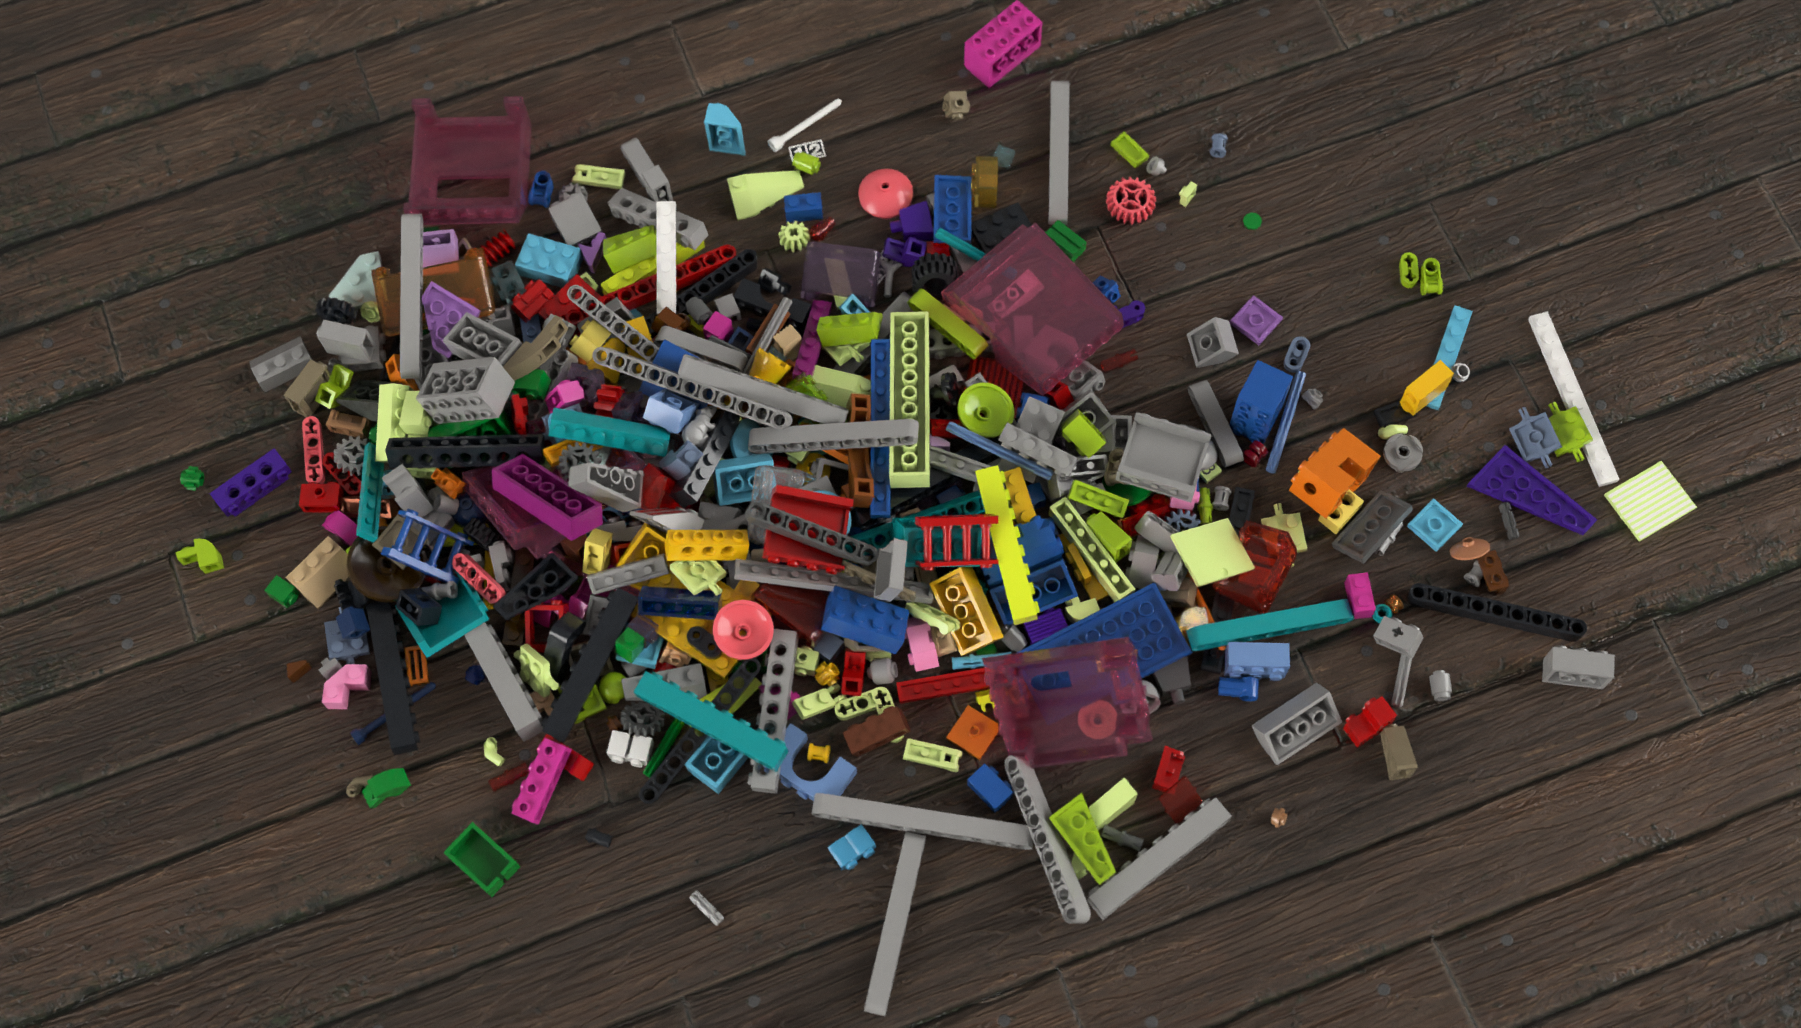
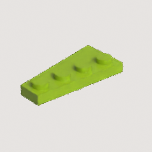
(1081, 834)

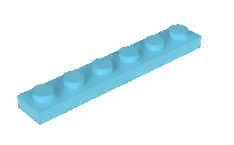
(1451, 344)

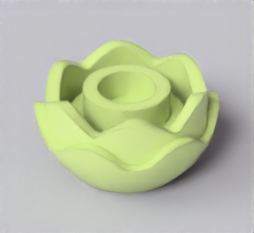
(370, 311)

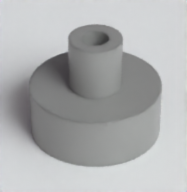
(1156, 166)

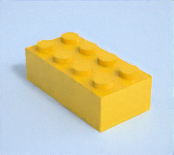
(963, 598)

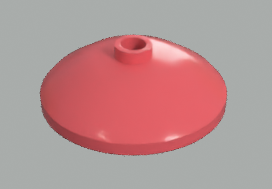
(885, 202)
(743, 616)

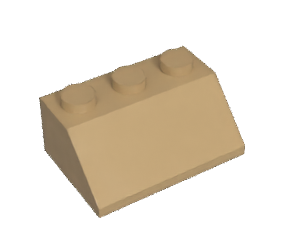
(319, 571)

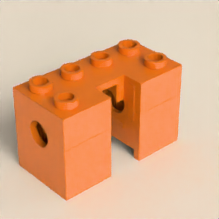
(1333, 471)

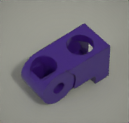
(1132, 313)

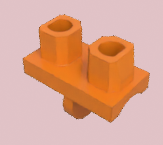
(448, 482)

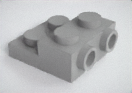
(1084, 378)
(502, 562)

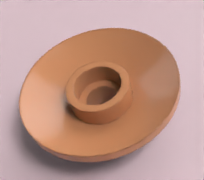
(1469, 549)

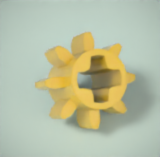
(827, 674)

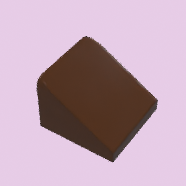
(297, 669)

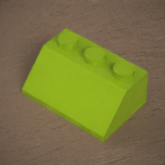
(849, 328)

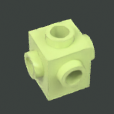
(806, 661)

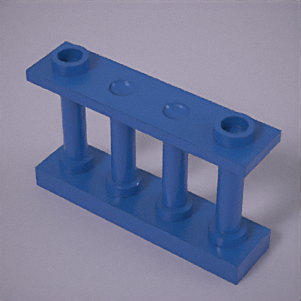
(413, 560)

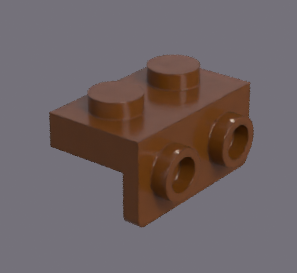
(1493, 572)

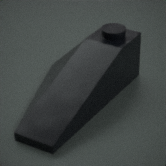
(541, 584)

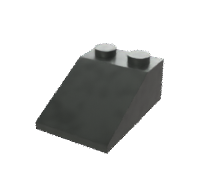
(363, 398)

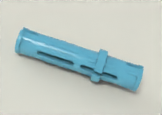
(972, 661)

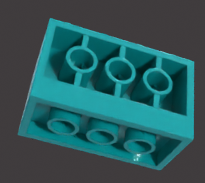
(907, 530)

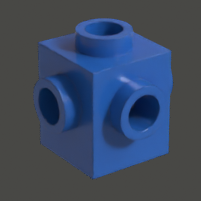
(1108, 288)

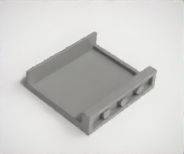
(1163, 457)

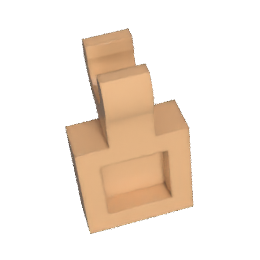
(543, 703)

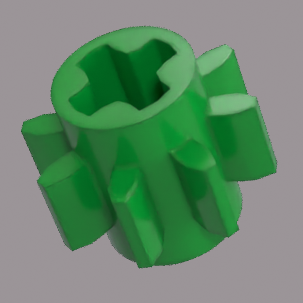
(192, 478)

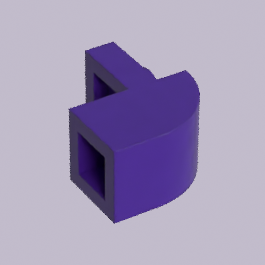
(905, 252)

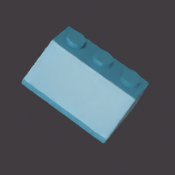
(723, 130)

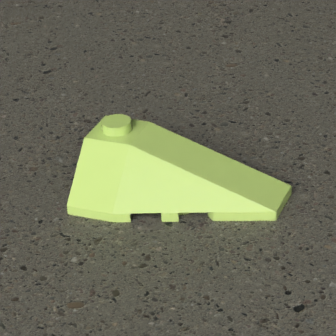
(759, 190)

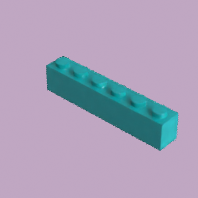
(609, 432)

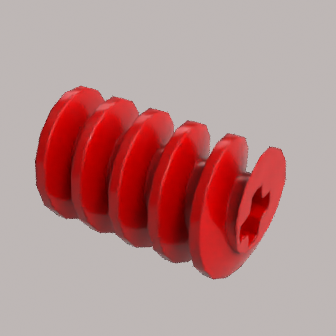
(497, 247)

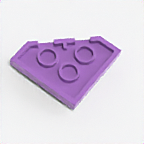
(442, 314)

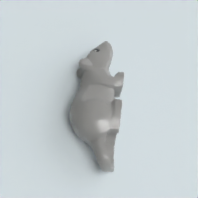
(696, 429)

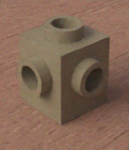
(956, 105)

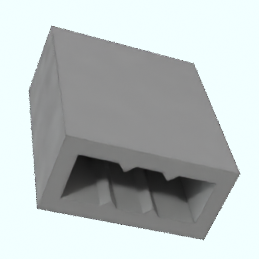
(574, 220)
(346, 340)

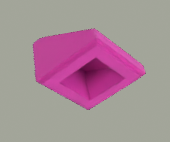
(544, 617)

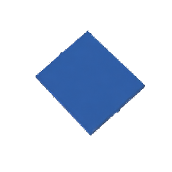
(670, 357)

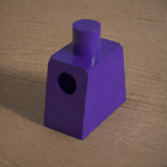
(914, 222)

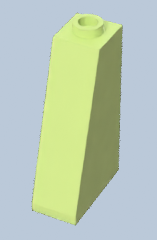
(1112, 803)

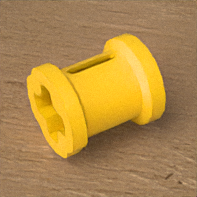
(818, 753)

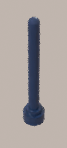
(361, 733)

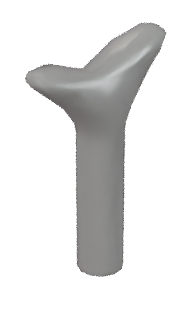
(889, 270)

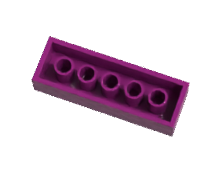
(547, 497)

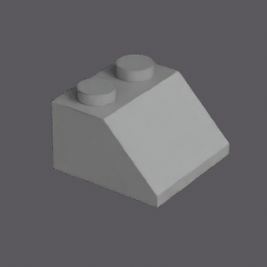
(1212, 343)

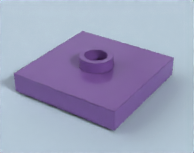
(1256, 320)

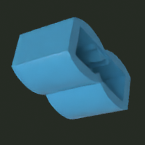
(852, 848)

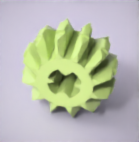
(794, 236)

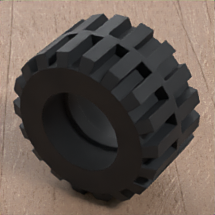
(934, 273)

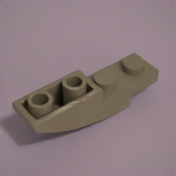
(534, 354)

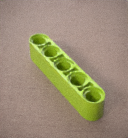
(948, 324)

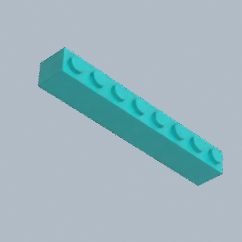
(711, 721)

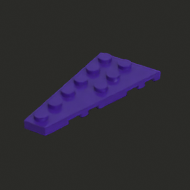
(1516, 482)

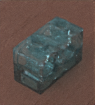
(512, 282)

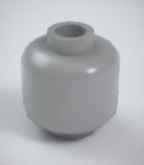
(882, 671)

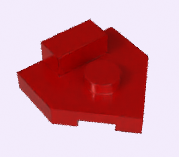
(519, 410)

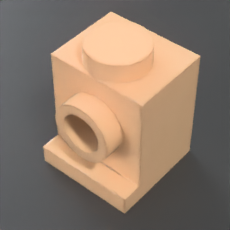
(674, 656)

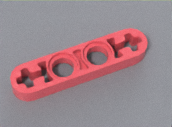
(310, 452)
(481, 575)

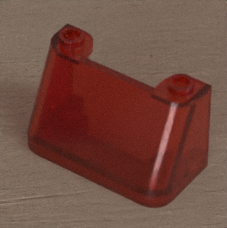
(1272, 556)
(796, 607)

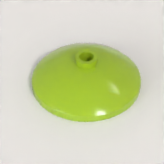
(990, 401)

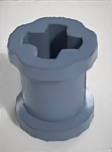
(1218, 146)

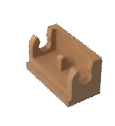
(348, 424)

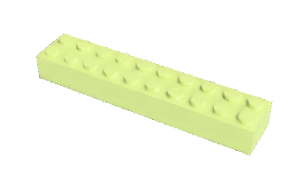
(910, 396)

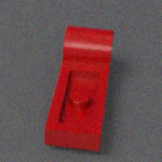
(576, 763)

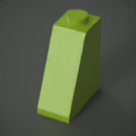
(1110, 536)

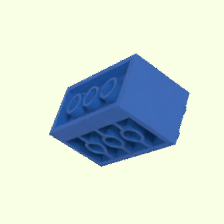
(1260, 402)

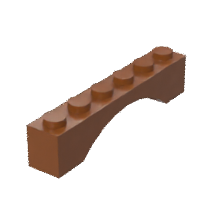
(860, 477)

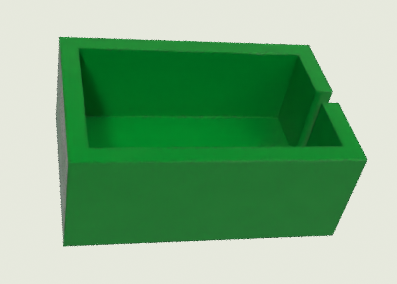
(481, 859)

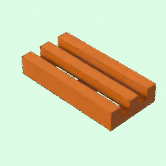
(418, 680)

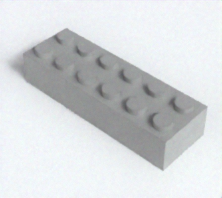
(505, 681)

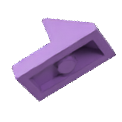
(593, 254)

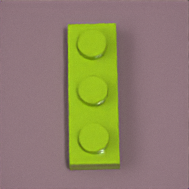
(1098, 499)

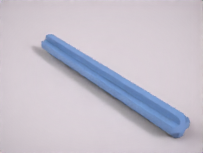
(1285, 422)
(999, 450)

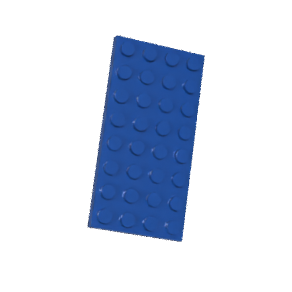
(1139, 617)

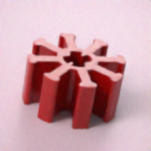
(607, 399)

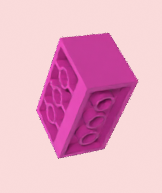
(1003, 43)

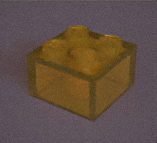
(984, 181)

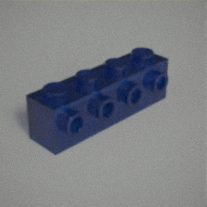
(678, 603)

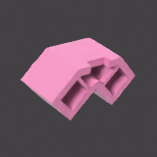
(921, 644)
(348, 678)

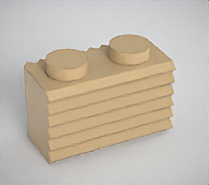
(788, 342)

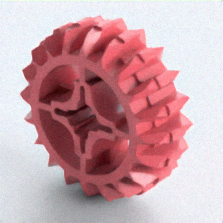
(1131, 194)

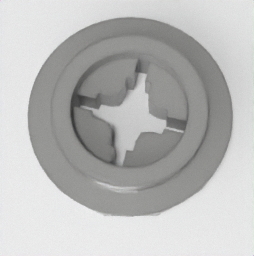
(569, 189)

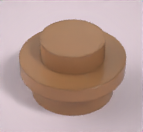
(1279, 817)

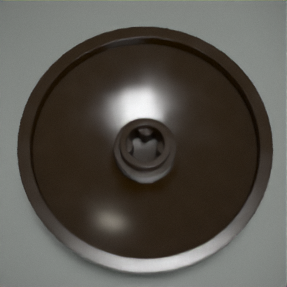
(377, 575)

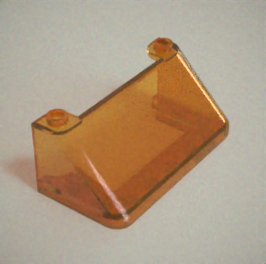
(464, 278)

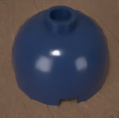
(467, 510)

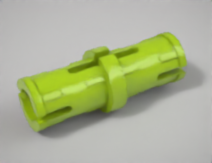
(1205, 506)

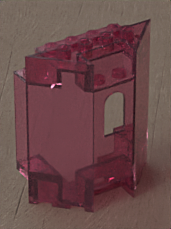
(1073, 723)

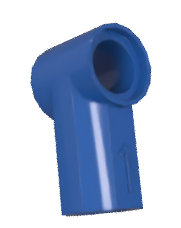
(1245, 688)

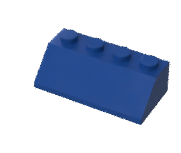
(1051, 586)

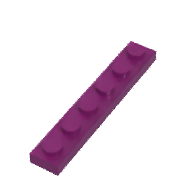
(811, 342)

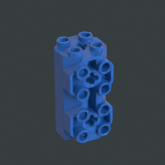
(1038, 544)

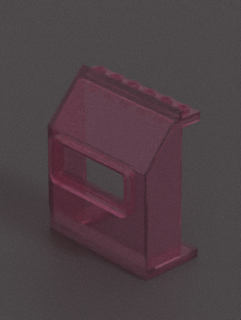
(469, 151)

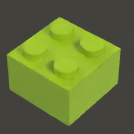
(1083, 434)

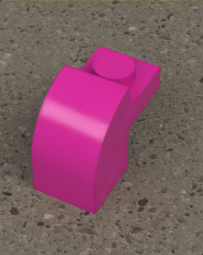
(341, 526)

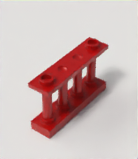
(966, 523)

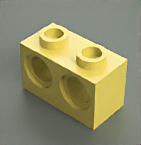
(1343, 512)
(597, 551)

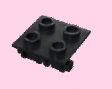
(349, 595)

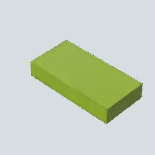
(1129, 150)

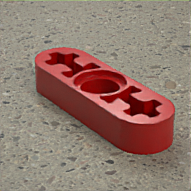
(343, 482)

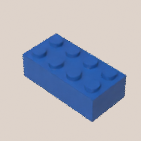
(865, 619)

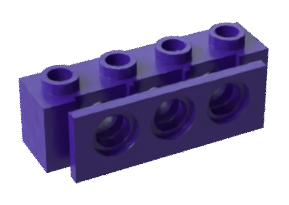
(251, 484)

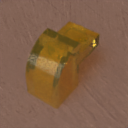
(1190, 618)

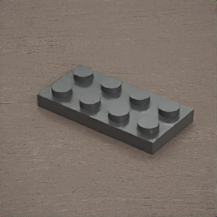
(1372, 526)

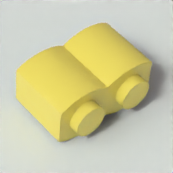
(591, 338)

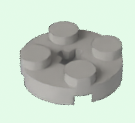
(1403, 442)

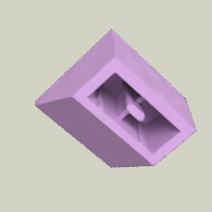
(440, 247)

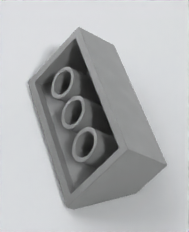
(1297, 723)

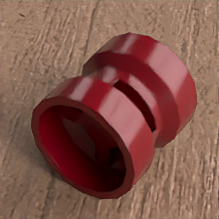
(1255, 453)

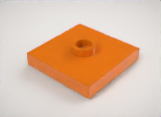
(973, 732)

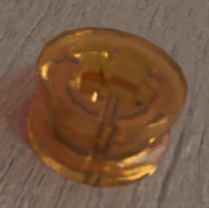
(1394, 603)

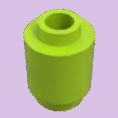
(806, 162)

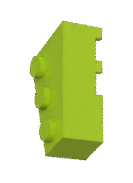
(630, 248)

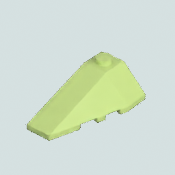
(840, 384)

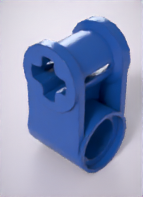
(541, 193)

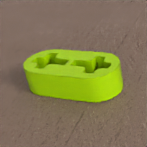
(1413, 270)

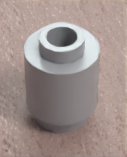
(1440, 685)

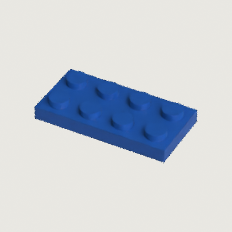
(952, 206)

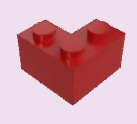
(1370, 722)

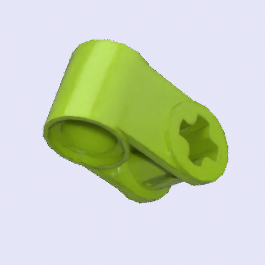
(1431, 280)

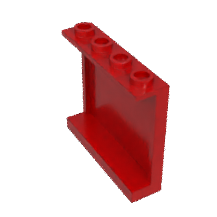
(815, 507)

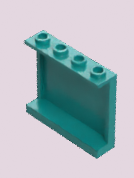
(456, 619)

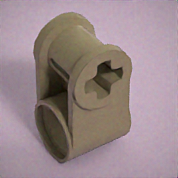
(1112, 467)

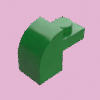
(384, 785)

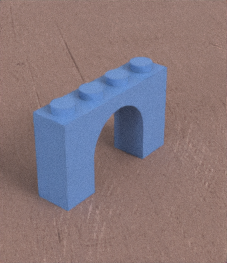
(833, 783)

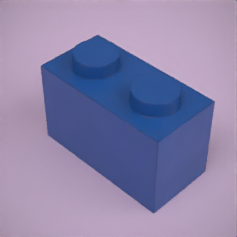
(803, 207)
(990, 787)

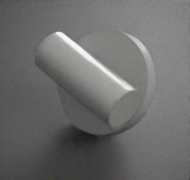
(1313, 398)

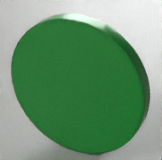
(1252, 221)
(989, 649)

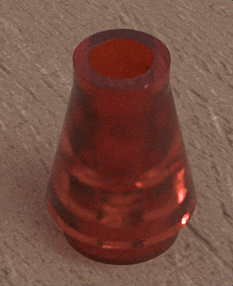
(821, 229)

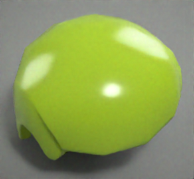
(611, 687)

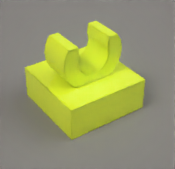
(983, 698)

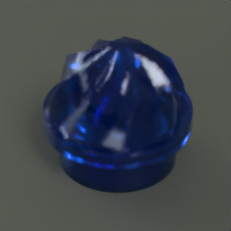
(475, 674)

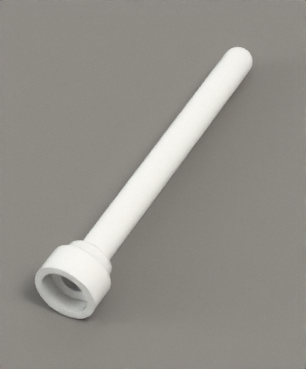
(777, 142)

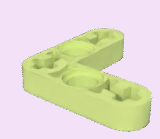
(873, 704)

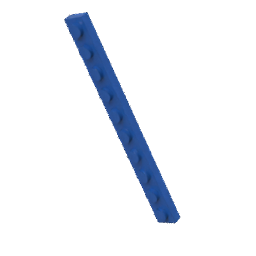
(880, 410)

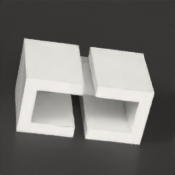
(622, 750)

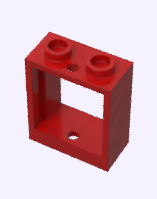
(555, 604)

